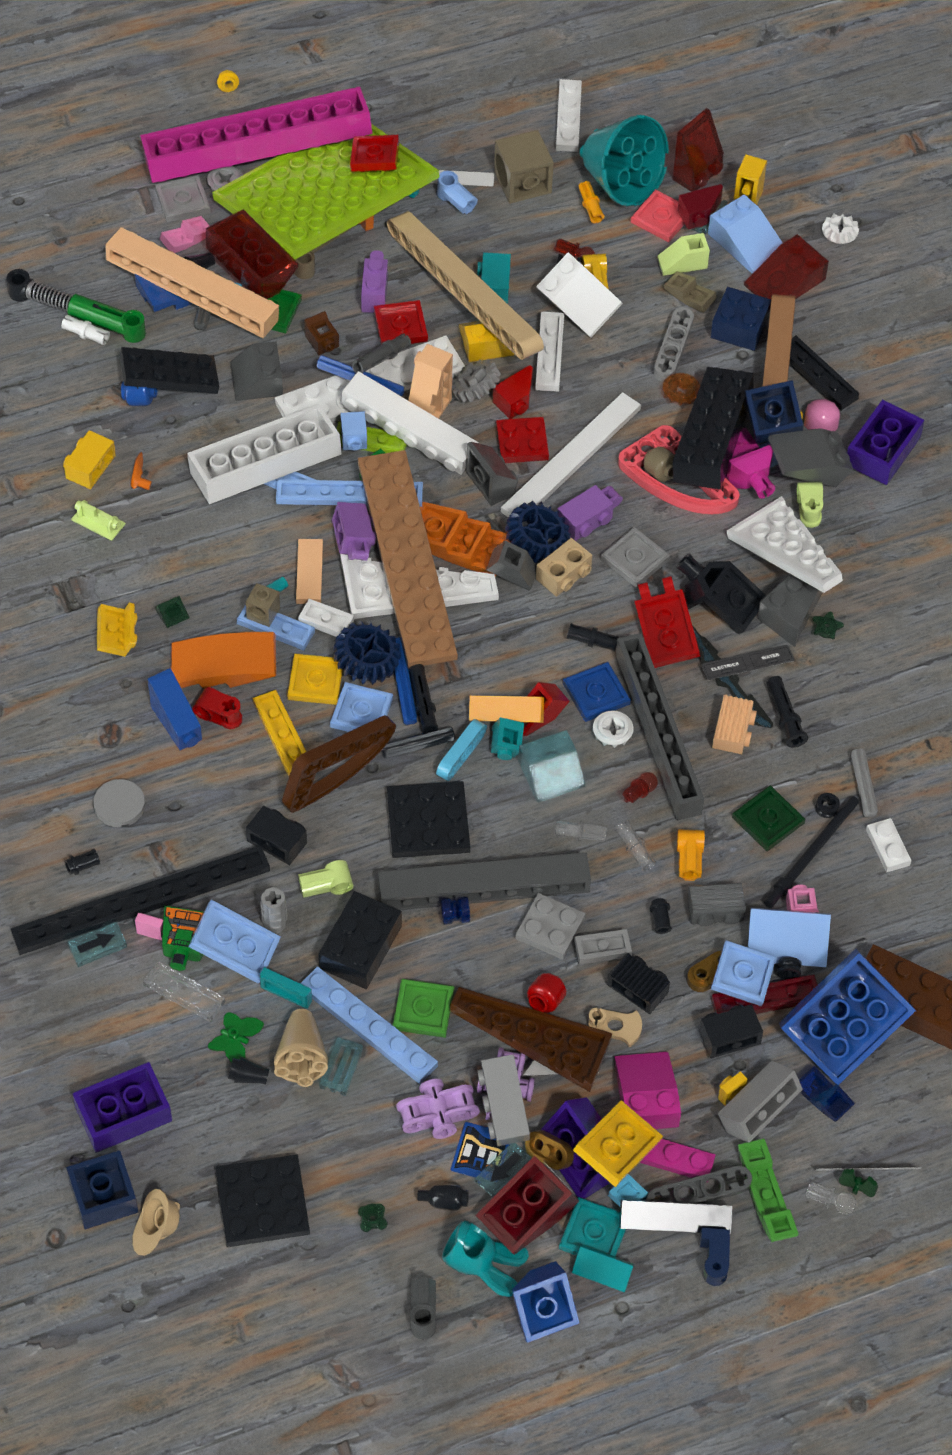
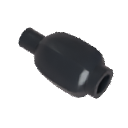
(445, 1196)

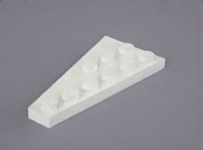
(786, 543)
(370, 594)

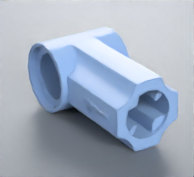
(451, 190)

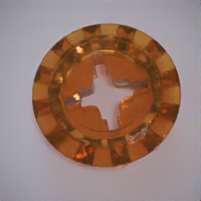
(683, 381)

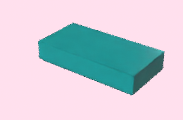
(285, 988)
(603, 1268)

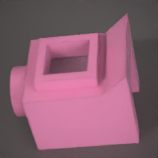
(801, 899)

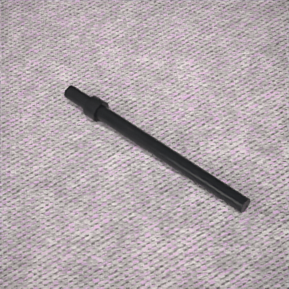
(783, 884)

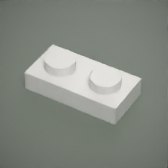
(325, 617)
(888, 845)

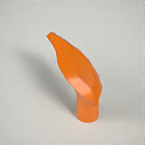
(136, 480)

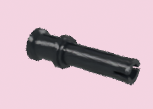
(789, 720)

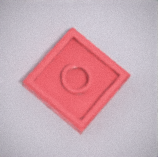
(659, 216)

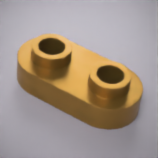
(708, 968)
(554, 1152)

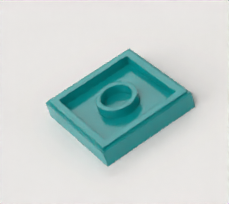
(594, 1228)

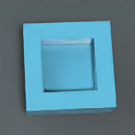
(628, 1190)

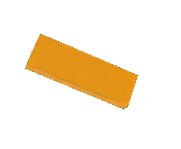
(509, 707)

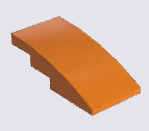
(460, 538)
(224, 659)

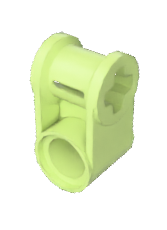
(810, 503)

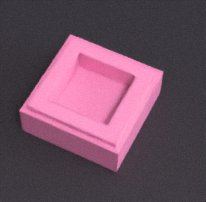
(149, 926)

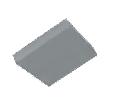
(182, 198)
(635, 557)

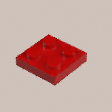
(374, 153)
(401, 319)
(522, 439)

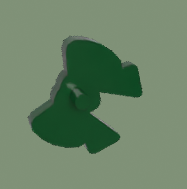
(868, 1186)

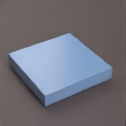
(359, 706)
(743, 973)

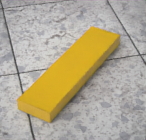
(279, 728)

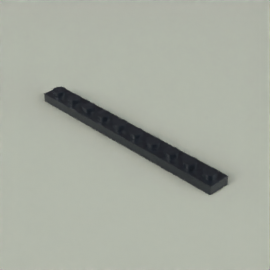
(140, 899)

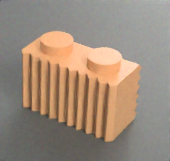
(733, 724)

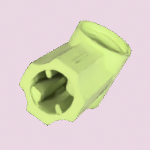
(333, 879)

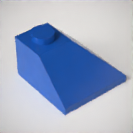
(544, 1302)

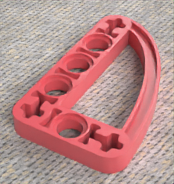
(633, 470)

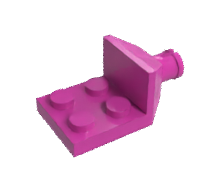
(751, 466)

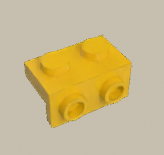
(116, 629)

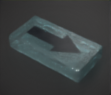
(97, 944)
(502, 1169)

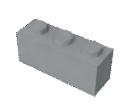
(504, 1100)
(760, 1101)

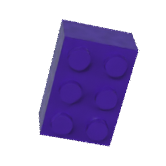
(885, 441)
(122, 1107)

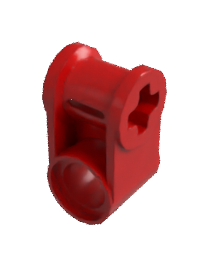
(216, 706)

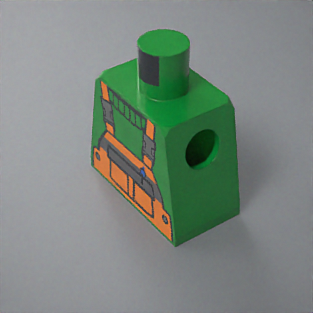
(178, 931)

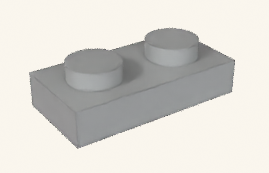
(602, 946)

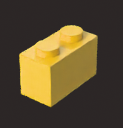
(750, 178)
(89, 459)

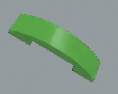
(766, 1192)

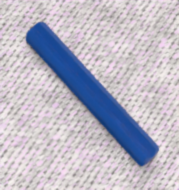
(346, 371)
(405, 689)

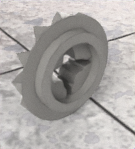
(225, 173)

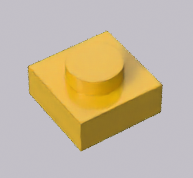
(731, 1087)

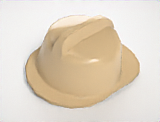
(156, 1222)

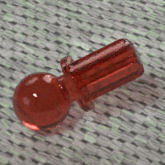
(567, 247)
(640, 787)

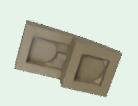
(687, 291)

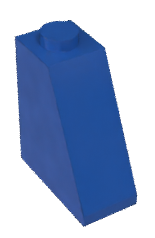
(174, 709)

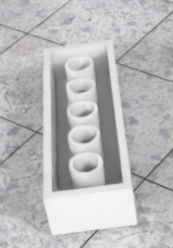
(264, 453)

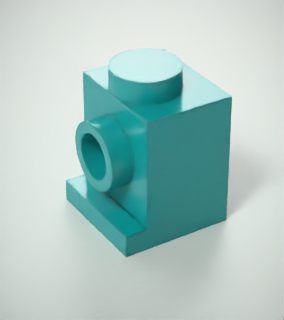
(511, 733)

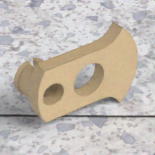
(631, 1024)

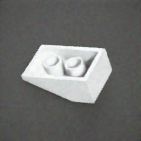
(579, 295)

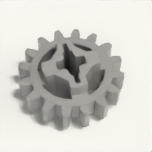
(475, 380)

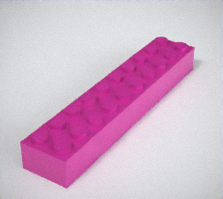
(256, 134)

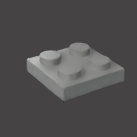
(550, 926)

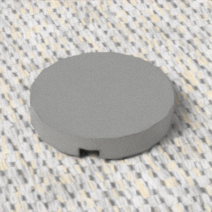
(119, 803)

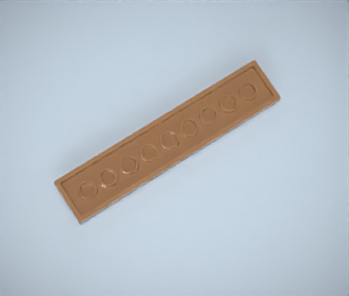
(407, 559)

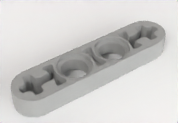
(671, 343)

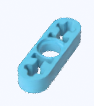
(461, 750)

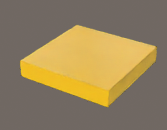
(314, 679)

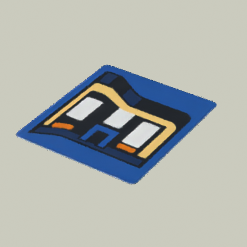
(475, 1150)

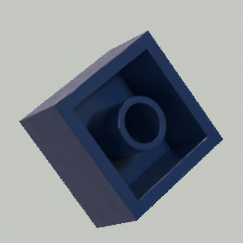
(740, 318)
(773, 410)
(102, 1189)

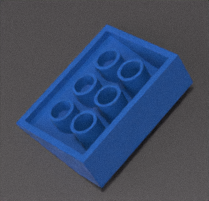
(846, 1017)

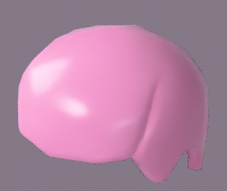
(822, 414)

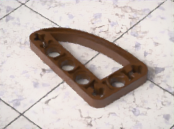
(361, 742)

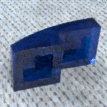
(823, 1095)

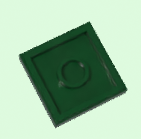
(768, 818)

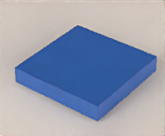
(596, 691)

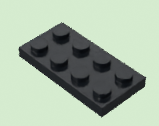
(169, 370)

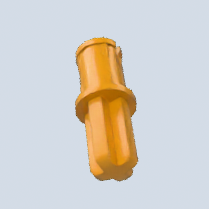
(591, 202)

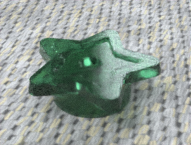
(822, 630)

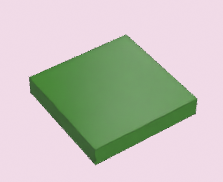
(423, 1008)

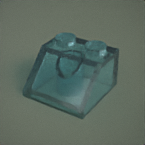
(551, 766)

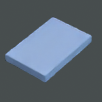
(790, 934)
(234, 941)

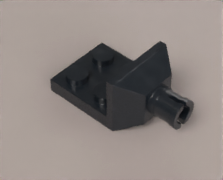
(722, 589)

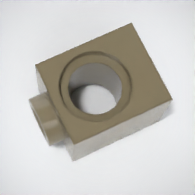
(262, 604)

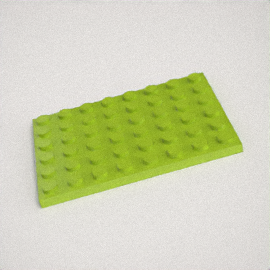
(315, 196)

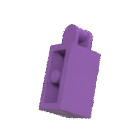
(374, 281)
(589, 510)
(353, 530)

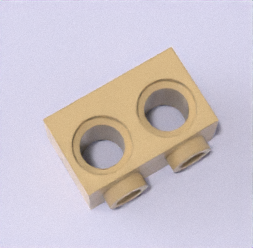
(569, 562)

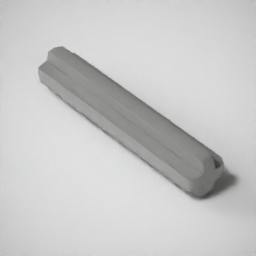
(864, 783)

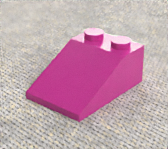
(649, 1088)

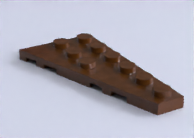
(552, 1041)

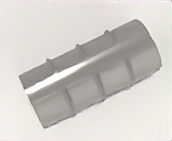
(274, 910)

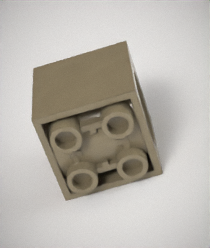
(523, 166)

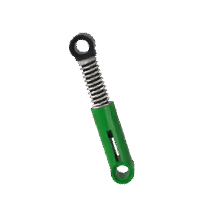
(129, 323)

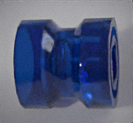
(455, 910)

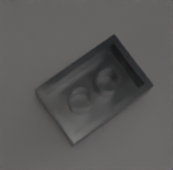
(360, 940)

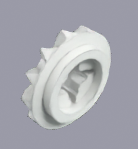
(832, 233)
(622, 724)

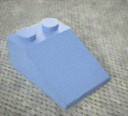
(744, 232)

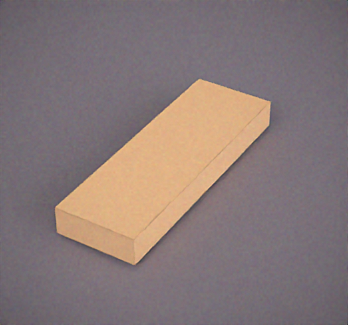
(309, 570)

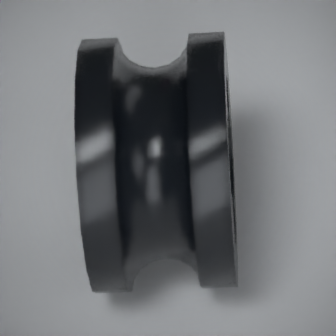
(823, 811)
(789, 968)

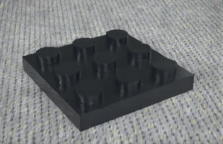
(428, 819)
(262, 1200)

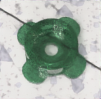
(375, 1210)

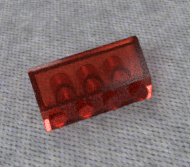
(250, 254)

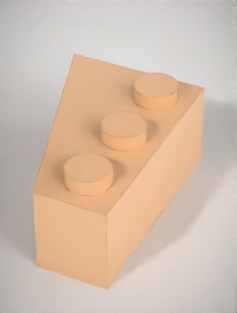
(432, 380)

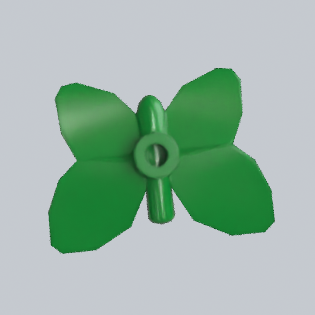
(234, 1034)

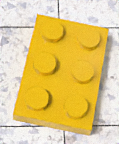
(618, 1143)

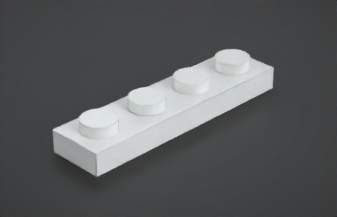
(568, 115)
(550, 357)

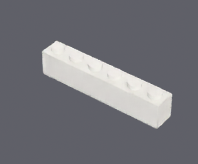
(407, 422)

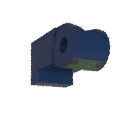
(718, 1251)

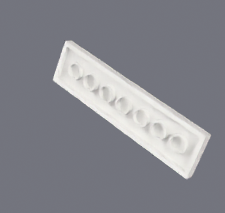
(329, 391)

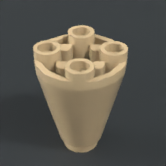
(301, 1050)

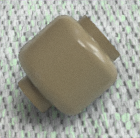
(659, 463)

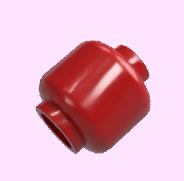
(546, 993)

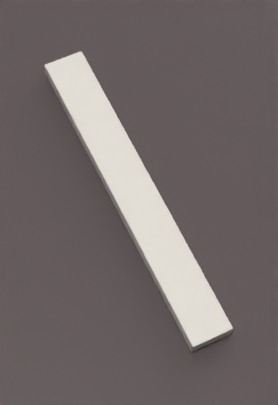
(575, 453)

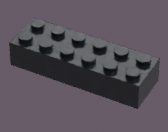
(712, 428)

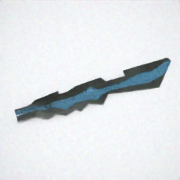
(709, 653)

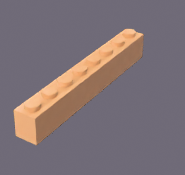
(192, 282)

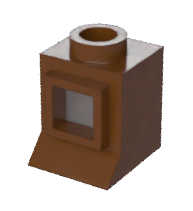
(321, 333)

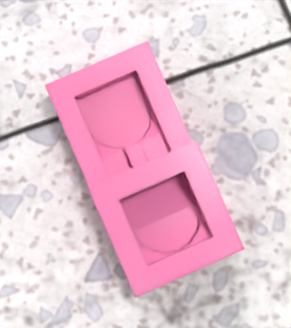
(189, 234)

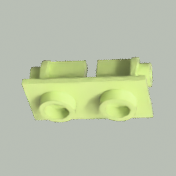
(97, 520)

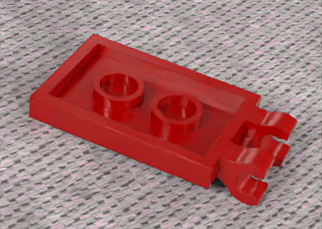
(666, 625)

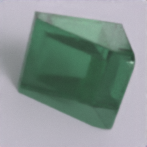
(172, 612)

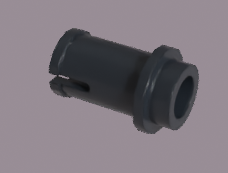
(82, 862)
(660, 908)

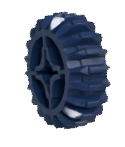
(541, 526)
(355, 642)

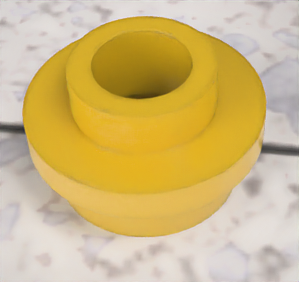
(227, 75)

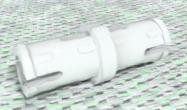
(85, 330)

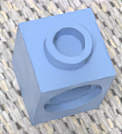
(353, 430)

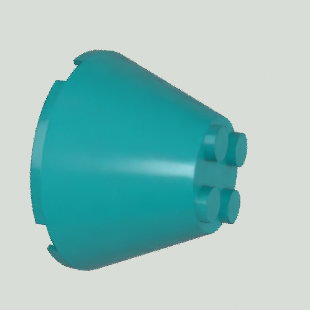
(627, 158)

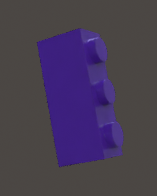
(571, 1125)

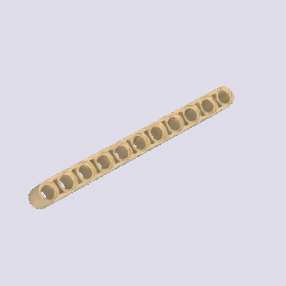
(465, 285)

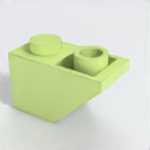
(685, 255)

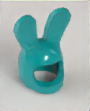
(472, 1253)

